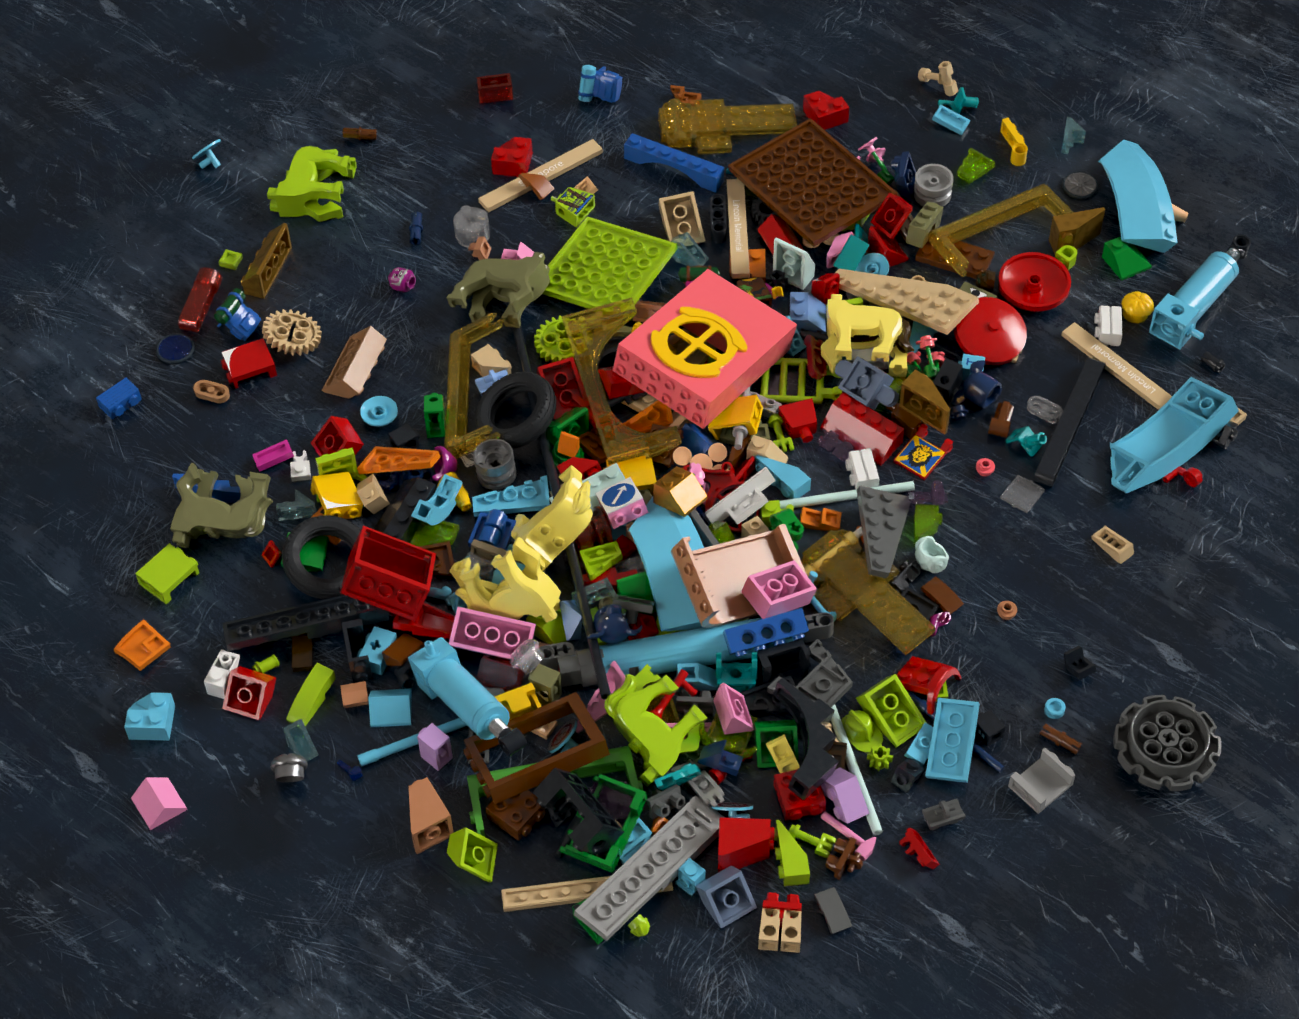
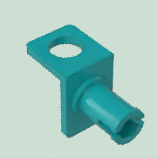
(960, 101)
(1030, 441)

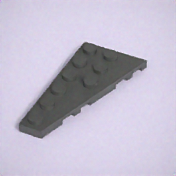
(882, 525)

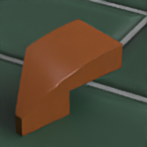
(685, 97)
(538, 183)

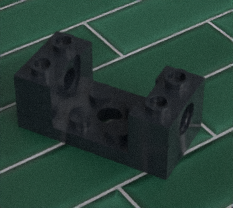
(598, 828)

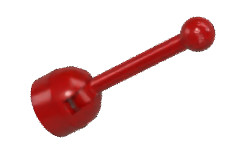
(719, 776)

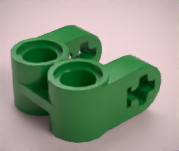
(791, 521)

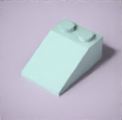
(794, 262)

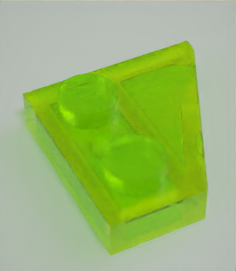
(975, 166)
(432, 534)

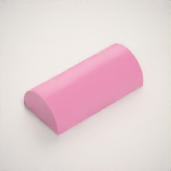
(488, 633)

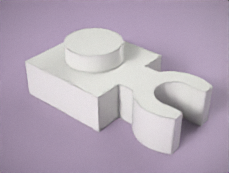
(300, 468)

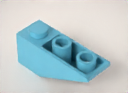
(788, 478)

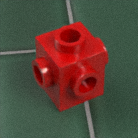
(649, 627)

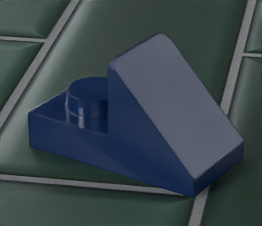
(719, 759)

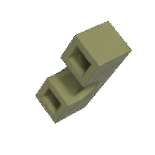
(924, 222)

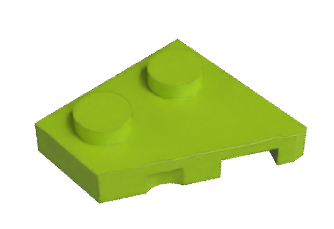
(600, 558)

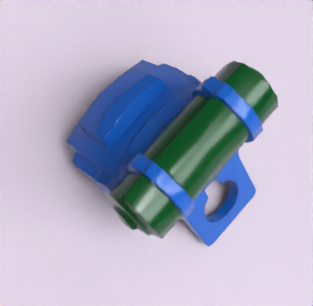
(236, 316)

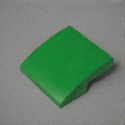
(313, 553)

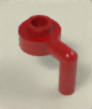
(1192, 476)

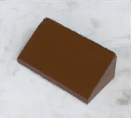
(400, 649)

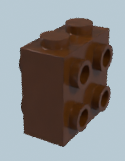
(516, 814)

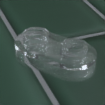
(1045, 409)

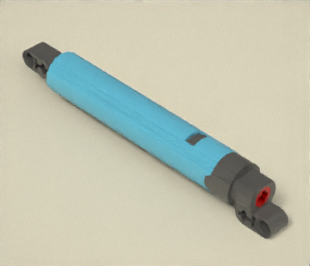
(665, 650)

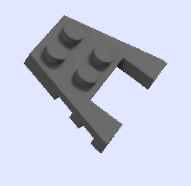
(825, 681)

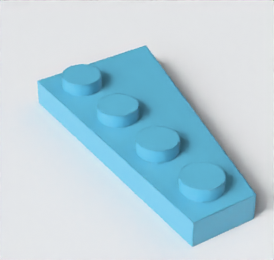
(523, 498)

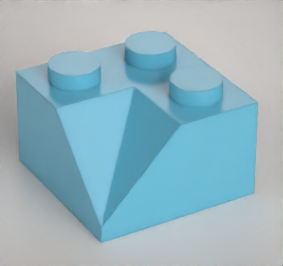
(151, 717)

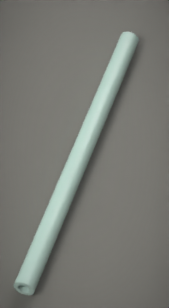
(844, 495)
(854, 769)

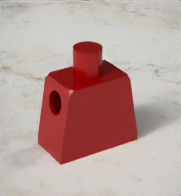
(799, 419)

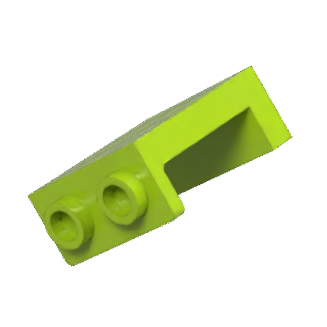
(166, 572)

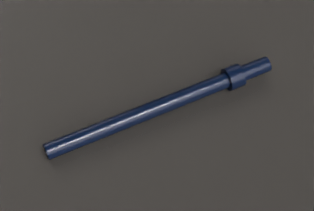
(922, 707)

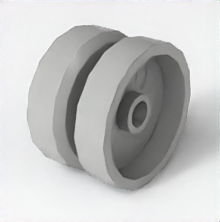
(933, 184)

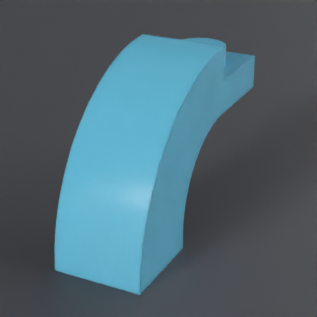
(440, 504)

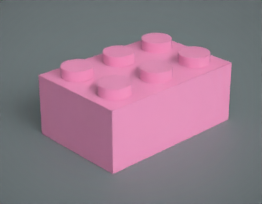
(778, 589)

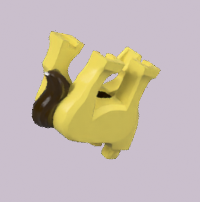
(866, 328)

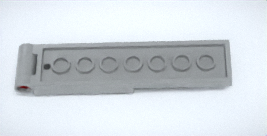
(650, 868)

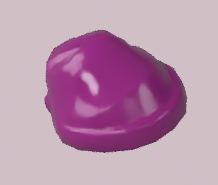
(445, 464)

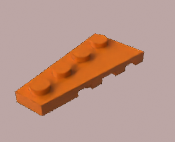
(397, 459)

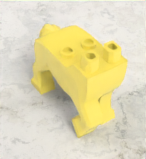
(559, 522)
(516, 595)

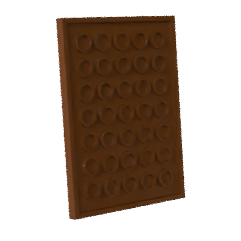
(811, 182)

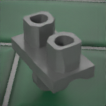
(704, 702)
(664, 801)
(943, 814)

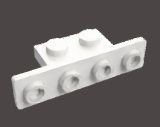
(743, 500)

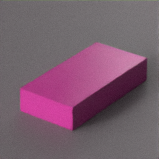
(273, 455)

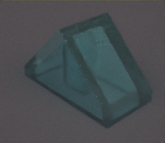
(299, 740)

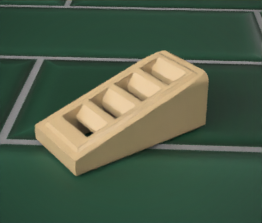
(1122, 552)

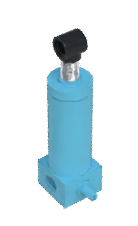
(1177, 315)
(442, 675)

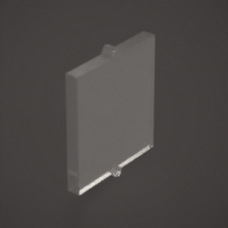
(1022, 493)

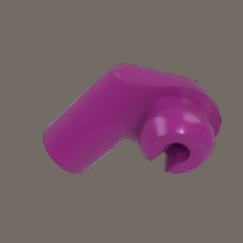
(940, 620)

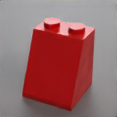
(744, 841)

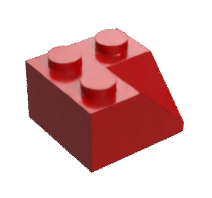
(825, 109)
(512, 157)

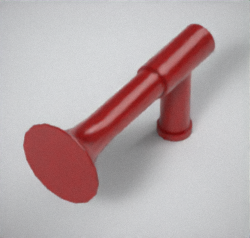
(679, 681)

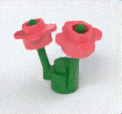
(935, 359)

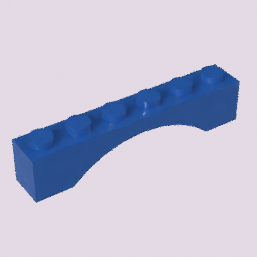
(701, 171)

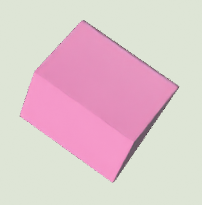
(732, 710)
(157, 801)

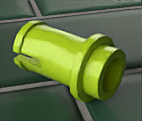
(266, 664)

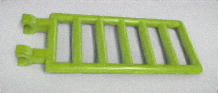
(821, 392)

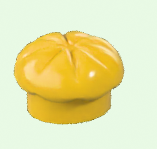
(1137, 307)

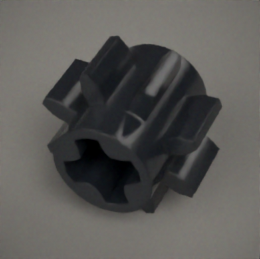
(777, 278)

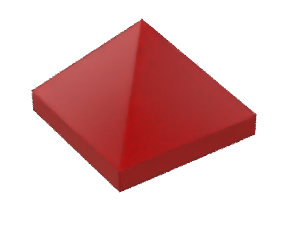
(271, 554)

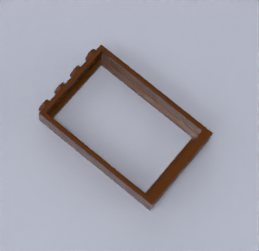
(533, 775)

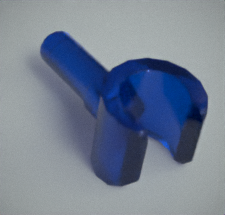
(354, 773)

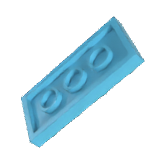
(952, 740)

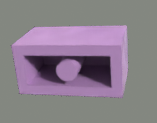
(434, 746)

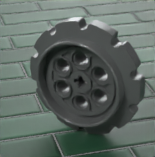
(1167, 743)

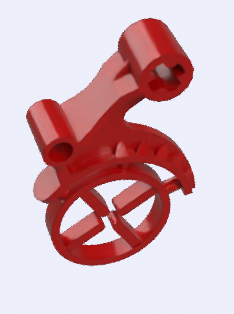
(720, 482)

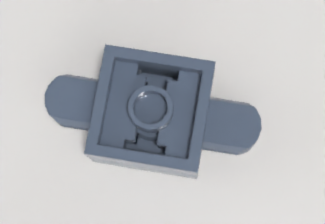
(866, 383)

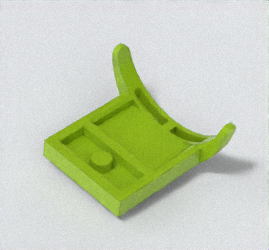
(339, 462)

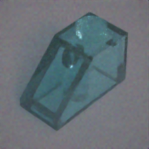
(688, 251)

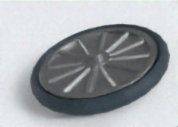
(1080, 185)

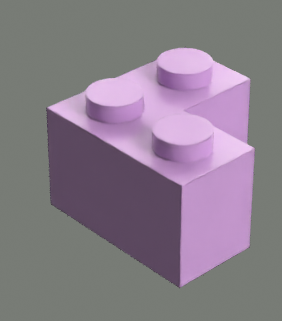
(846, 795)

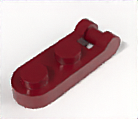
(816, 364)

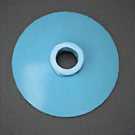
(873, 262)
(378, 405)

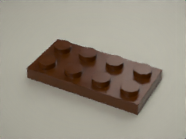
(978, 258)

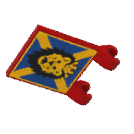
(920, 455)

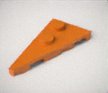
(654, 414)

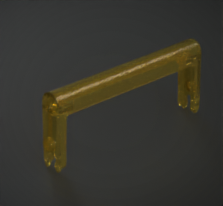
(945, 236)
(457, 439)

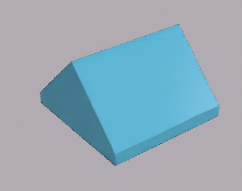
(390, 707)

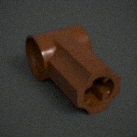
(1001, 422)

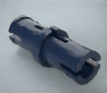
(416, 228)

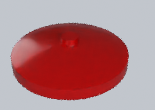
(1034, 281)
(992, 331)

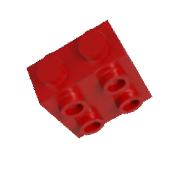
(791, 804)

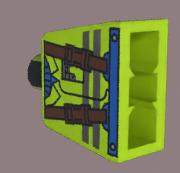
(573, 205)

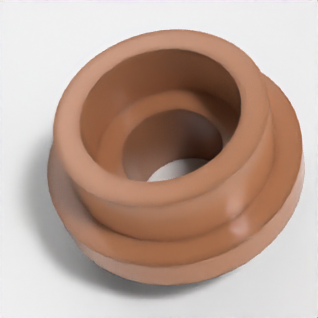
(1007, 614)

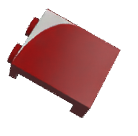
(247, 361)

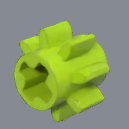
(883, 761)

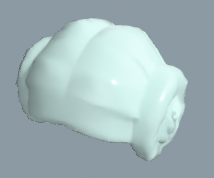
(930, 555)

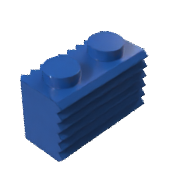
(119, 398)

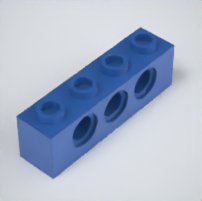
(794, 619)

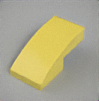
(783, 754)

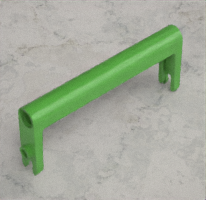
(618, 760)

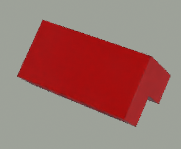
(774, 228)

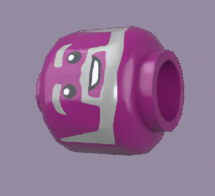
(401, 279)

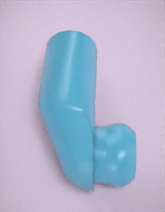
(439, 593)

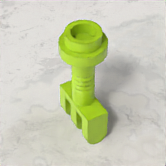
(775, 422)
(823, 844)

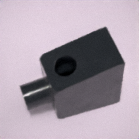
(949, 379)

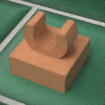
(481, 248)

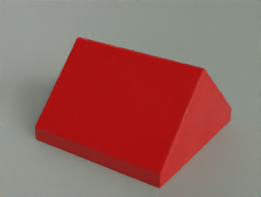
(887, 247)

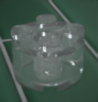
(471, 224)

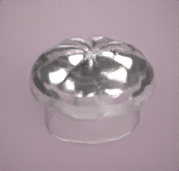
(527, 656)

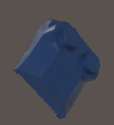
(904, 175)

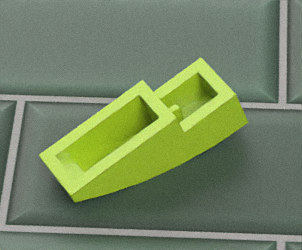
(311, 694)

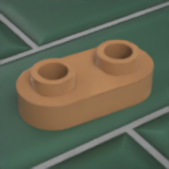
(213, 391)

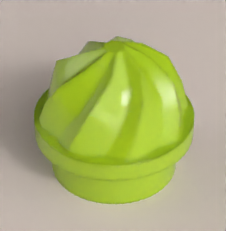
(639, 926)

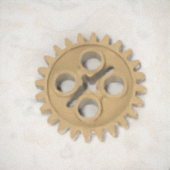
(278, 328)

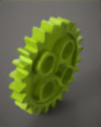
(552, 341)

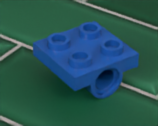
(493, 529)

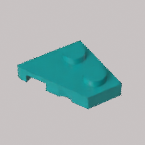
(678, 777)

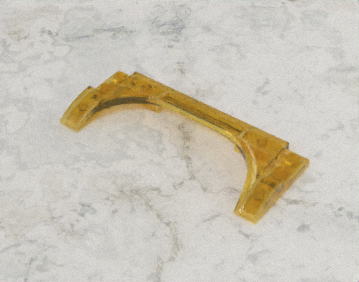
(587, 336)

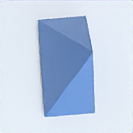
(571, 620)

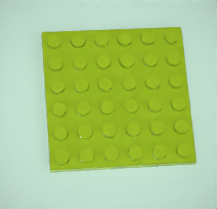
(606, 264)

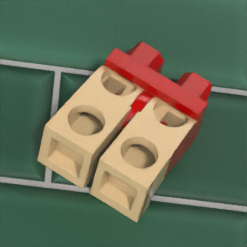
(780, 915)

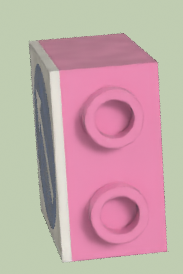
(621, 503)

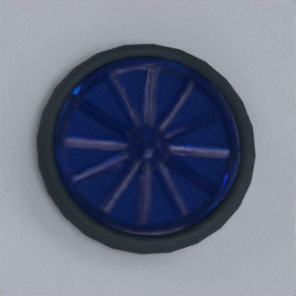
(175, 348)

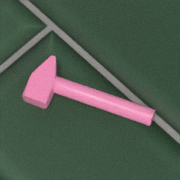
(865, 847)

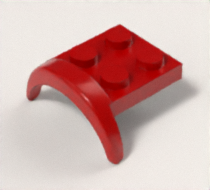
(926, 678)

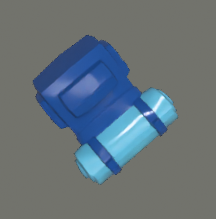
(599, 84)

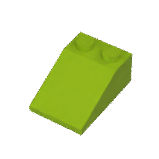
(892, 710)

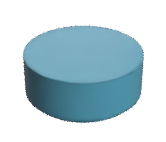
(1054, 708)

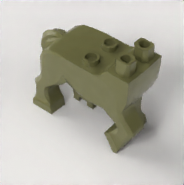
(505, 280)
(203, 515)

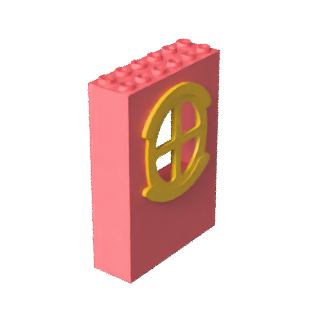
(722, 315)

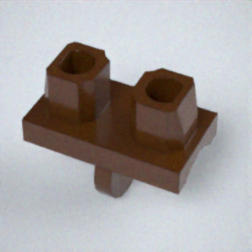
(839, 865)

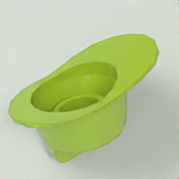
(862, 731)

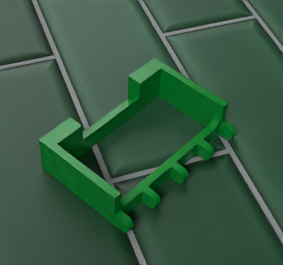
(615, 852)

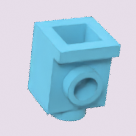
(690, 875)

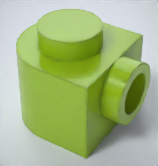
(1067, 255)

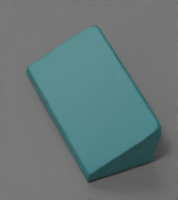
(851, 254)

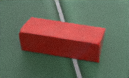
(744, 470)

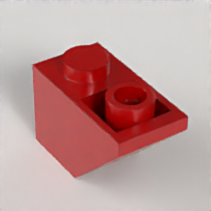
(825, 286)
(585, 466)

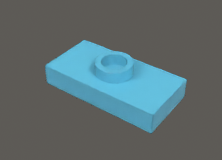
(951, 120)
(920, 746)

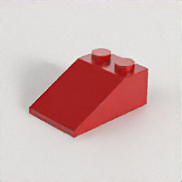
(565, 382)

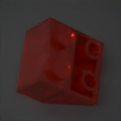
(494, 88)

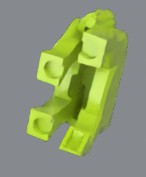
(302, 187)
(648, 732)

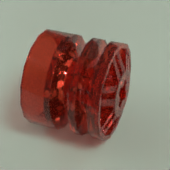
(596, 530)

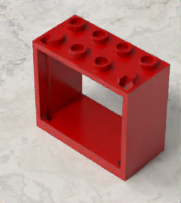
(392, 573)

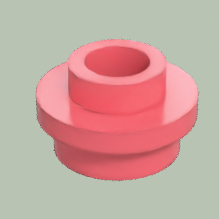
(985, 471)

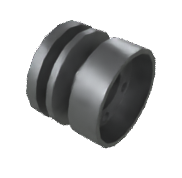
(494, 464)

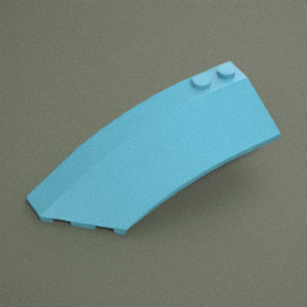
(1140, 197)
(1170, 435)
(654, 538)

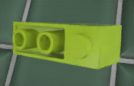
(793, 859)

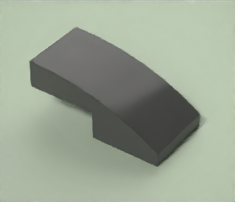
(833, 910)

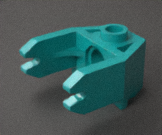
(745, 671)

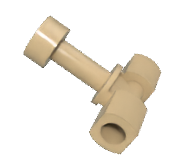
(943, 77)

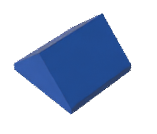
(696, 439)

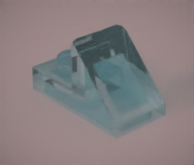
(1072, 134)
(300, 508)

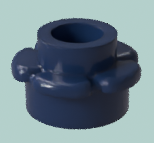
(958, 412)

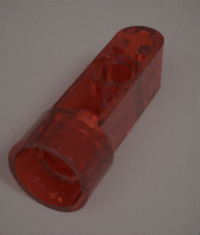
(200, 298)

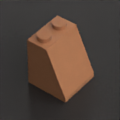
(428, 816)

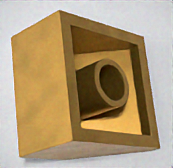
(679, 492)

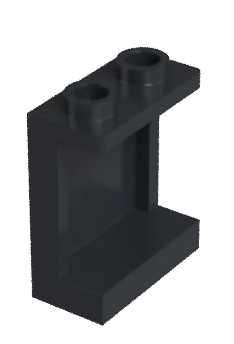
(782, 659)

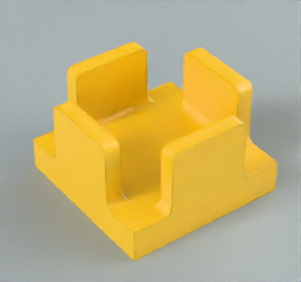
(519, 700)

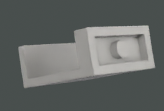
(1042, 781)

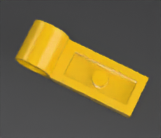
(1016, 141)

